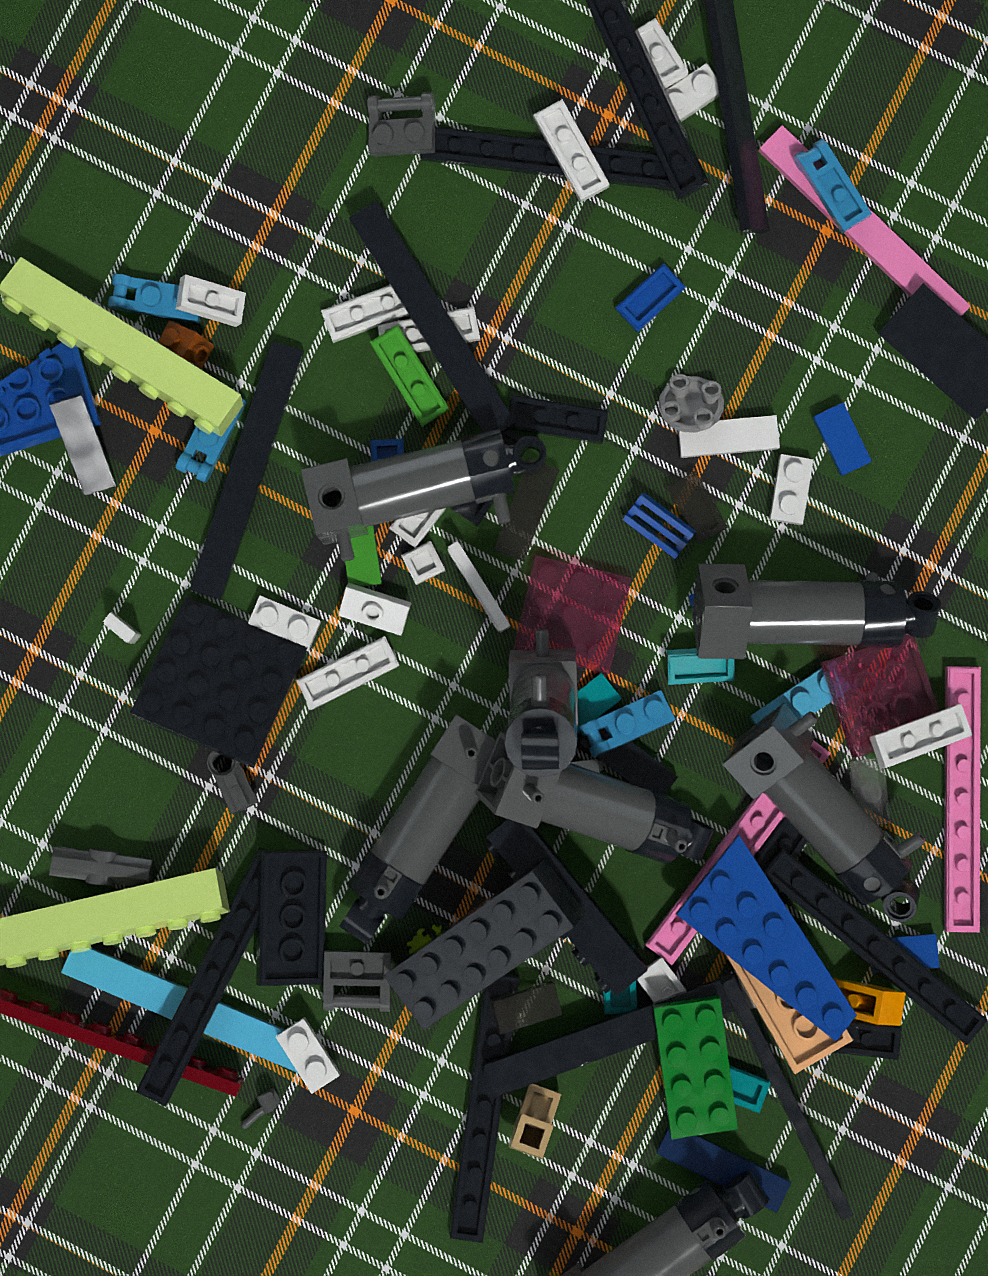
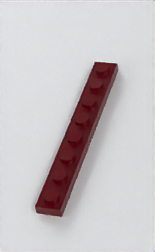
(102, 1037)

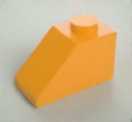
(873, 1002)

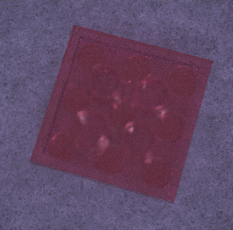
(577, 608)
(878, 691)

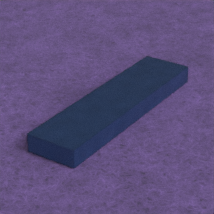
(721, 1164)

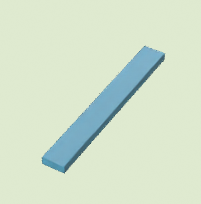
(165, 997)

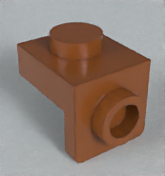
(186, 344)

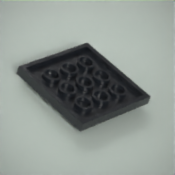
(219, 682)

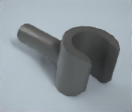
(269, 1101)

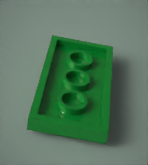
(695, 1067)

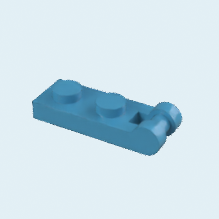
(832, 186)
(151, 298)
(210, 445)
(628, 723)

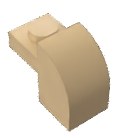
(534, 1121)

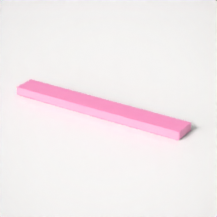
(871, 235)
(962, 806)
(753, 828)

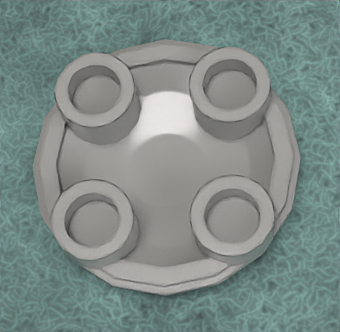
(691, 403)

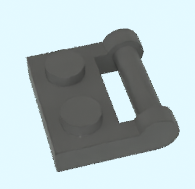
(401, 135)
(356, 969)

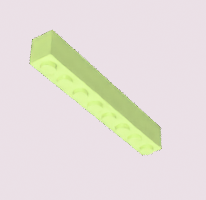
(121, 347)
(112, 917)

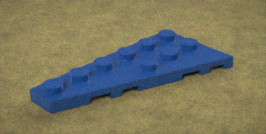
(28, 393)
(752, 926)

